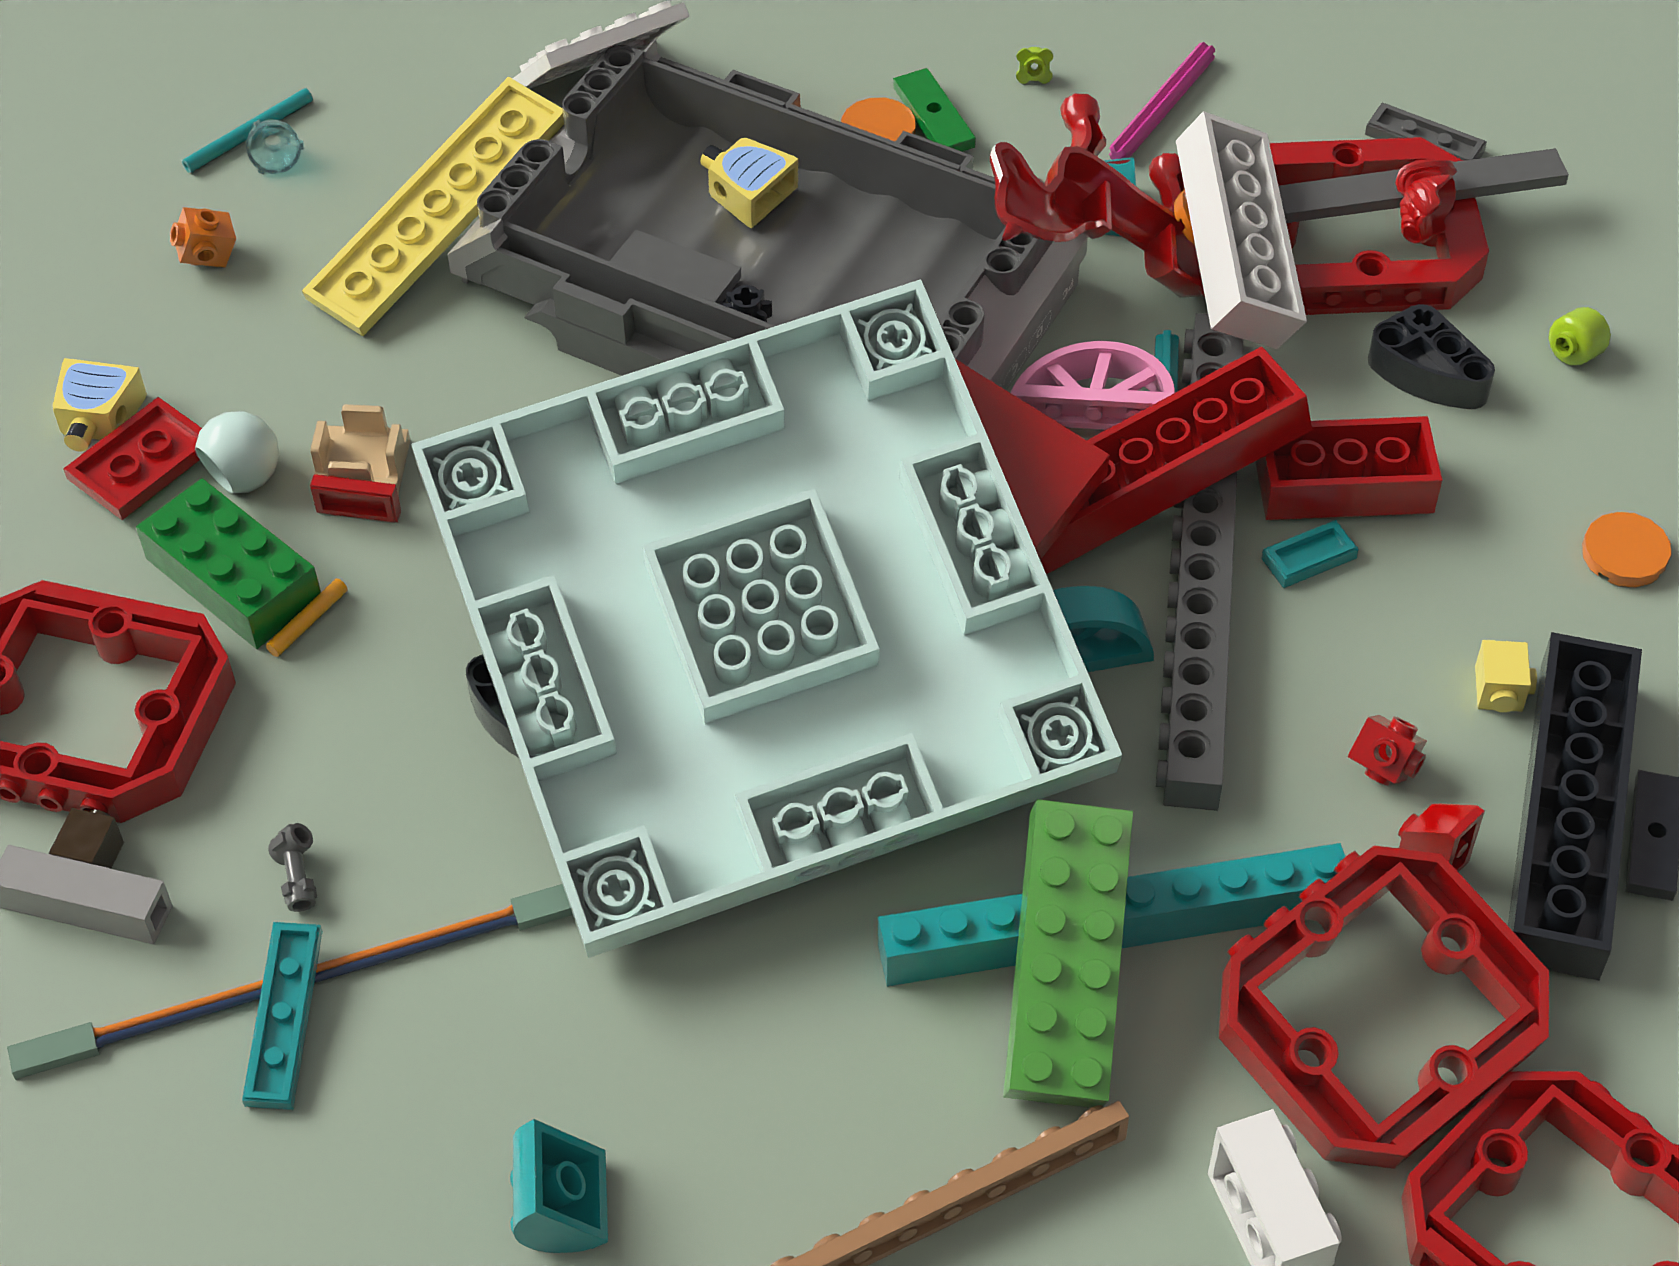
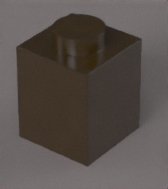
(89, 838)

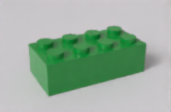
(228, 562)

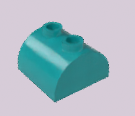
(558, 1190)

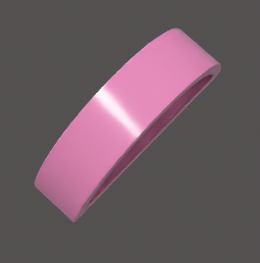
(1053, 387)

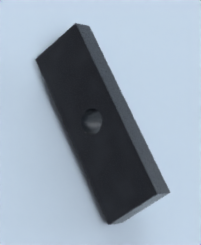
(1654, 836)

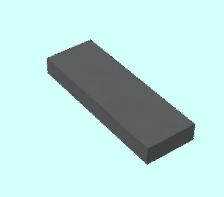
(1398, 123)

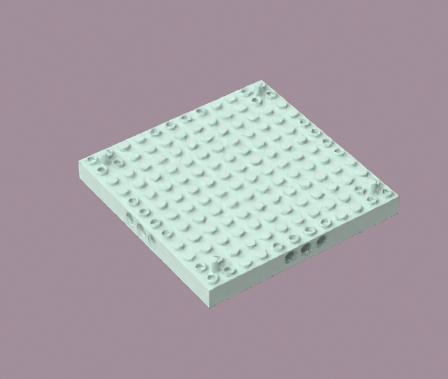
(761, 615)

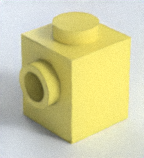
(1504, 676)

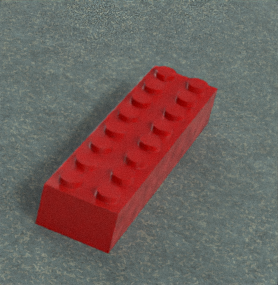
(1185, 447)

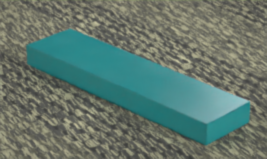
(282, 1016)

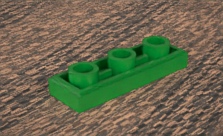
(933, 110)

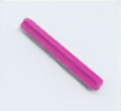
(1162, 102)

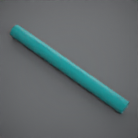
(241, 133)

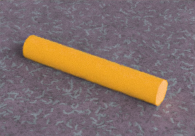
(306, 617)

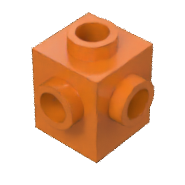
(203, 237)

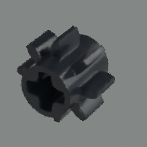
(749, 301)

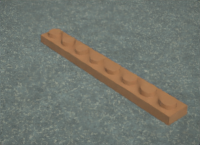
(969, 1191)

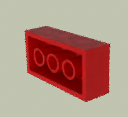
(1353, 470)

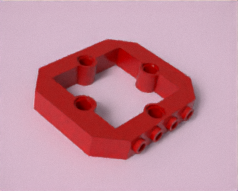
(1371, 278)
(172, 720)
(1313, 1095)
(1499, 1131)

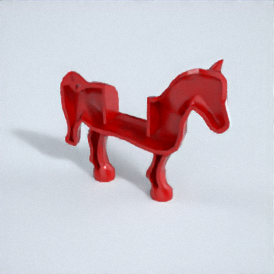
(1093, 198)

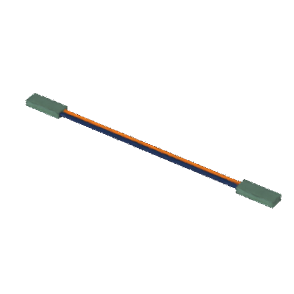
(81, 1042)

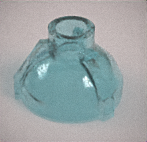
(273, 158)

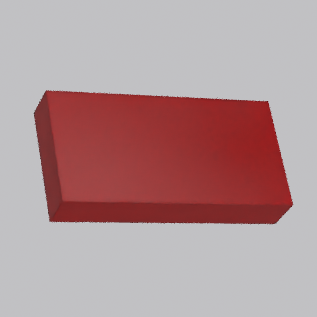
(355, 498)

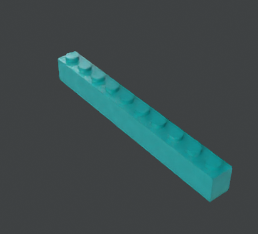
(1157, 910)

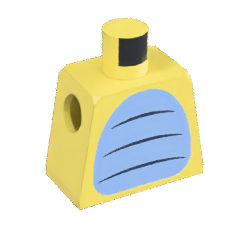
(750, 178)
(95, 399)

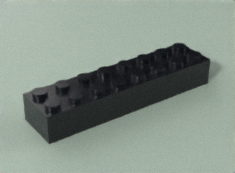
(1575, 804)

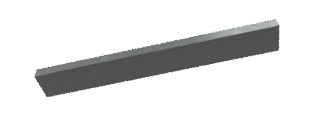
(1379, 191)

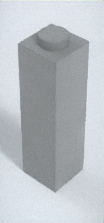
(83, 894)

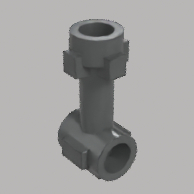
(288, 850)

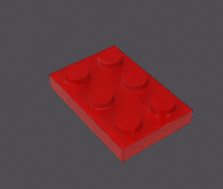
(137, 458)

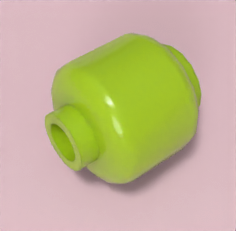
(1581, 334)

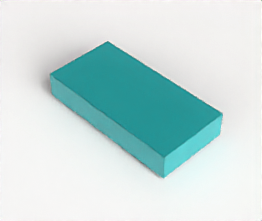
(1309, 553)

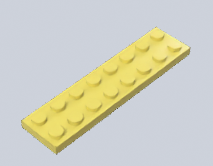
(430, 208)

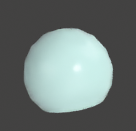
(238, 451)

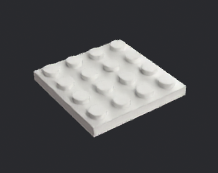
(585, 50)

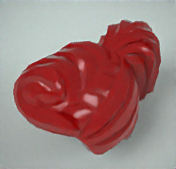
(1427, 198)

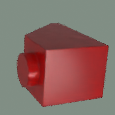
(1444, 830)

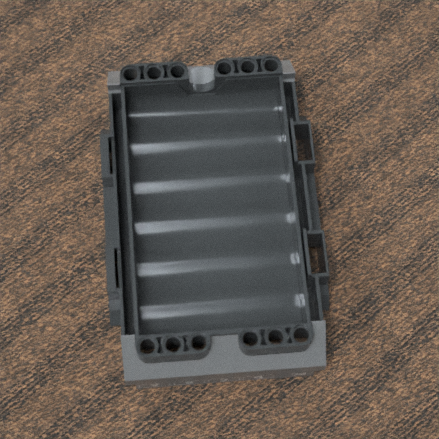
(855, 226)

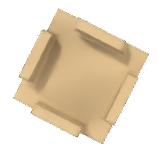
(362, 447)

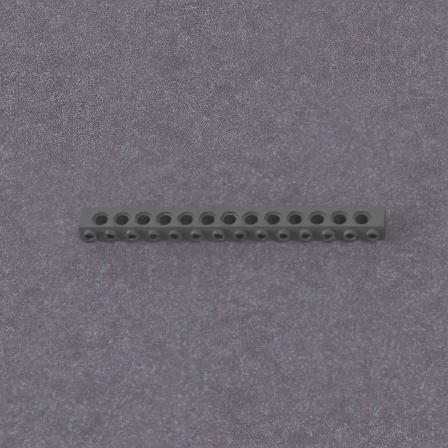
(1201, 614)

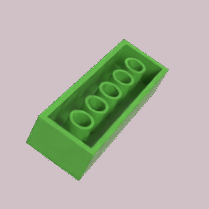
(1068, 954)

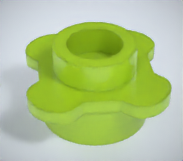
(1036, 55)

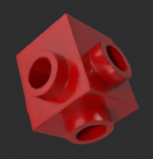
(1374, 752)

